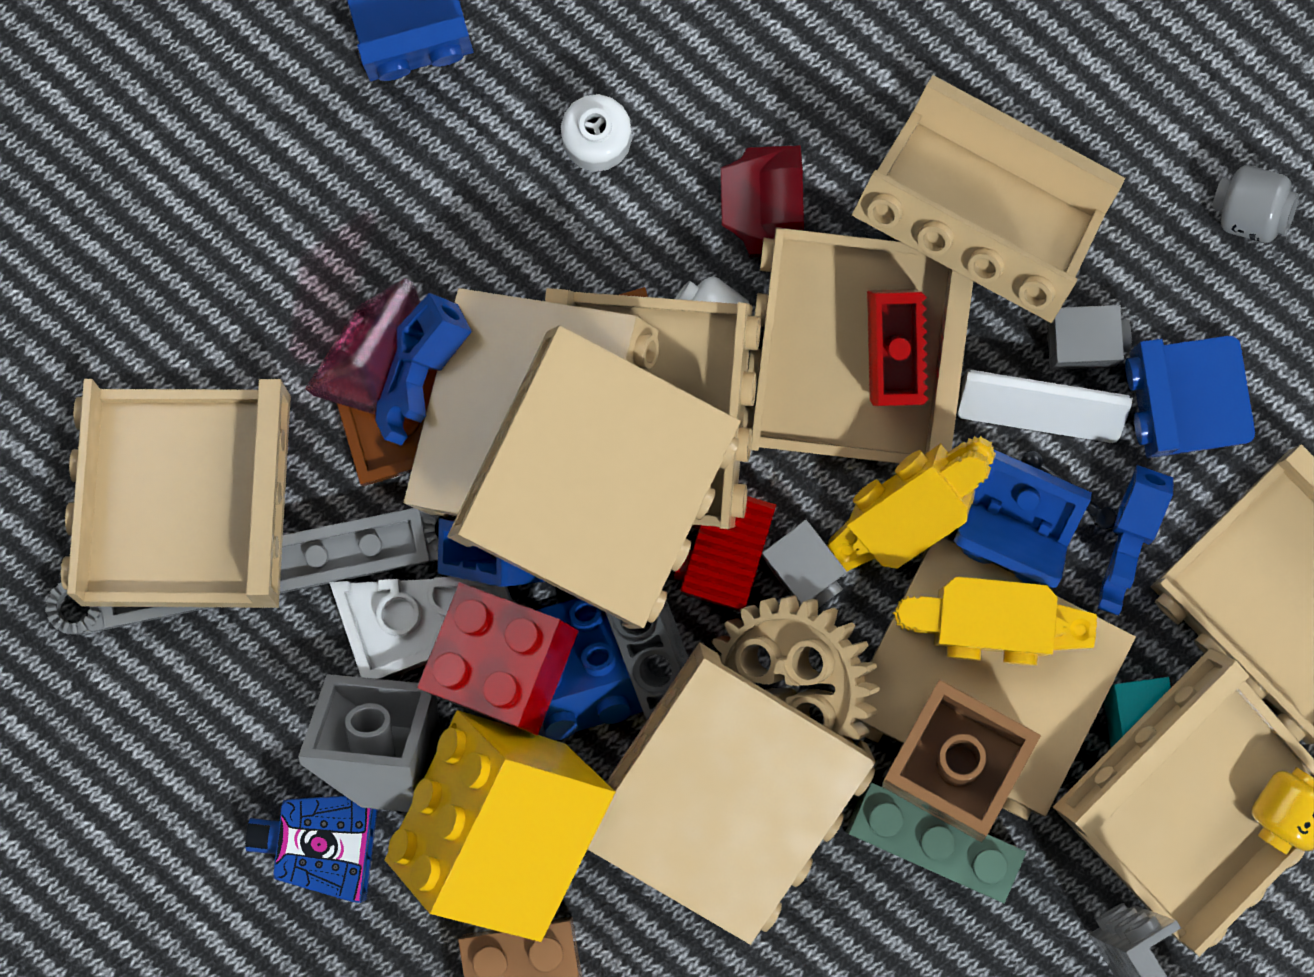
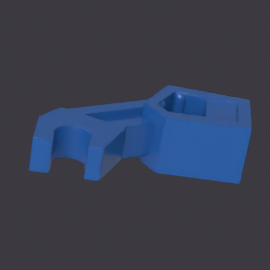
(424, 343)
(1135, 524)

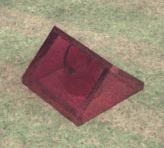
(365, 350)

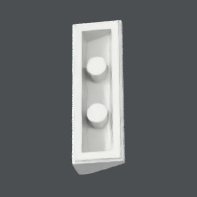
(1043, 406)

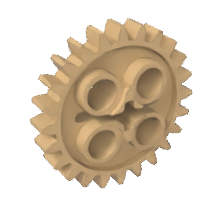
(788, 636)

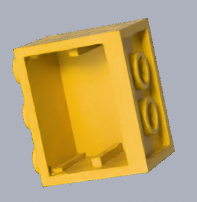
(498, 827)

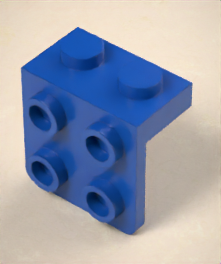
(408, 35)
(1190, 395)
(1023, 521)
(595, 677)

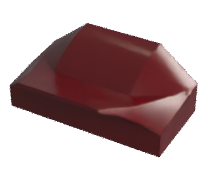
(762, 194)

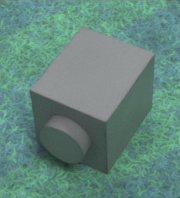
(1088, 337)
(805, 565)

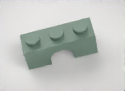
(933, 844)

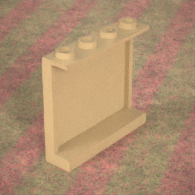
(990, 198)
(817, 352)
(706, 355)
(484, 377)
(597, 478)
(178, 497)
(1253, 589)
(1052, 699)
(728, 796)
(1179, 798)

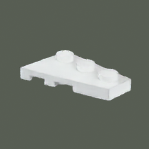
(397, 621)

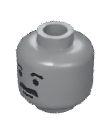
(1256, 204)

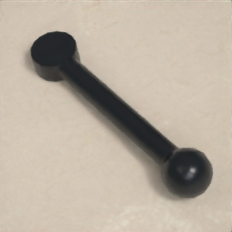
(1103, 517)

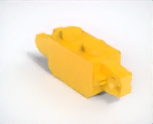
(913, 507)
(998, 618)

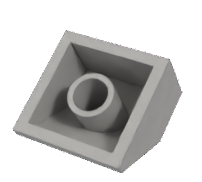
(372, 739)

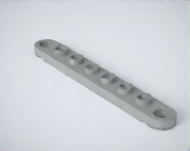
(307, 561)

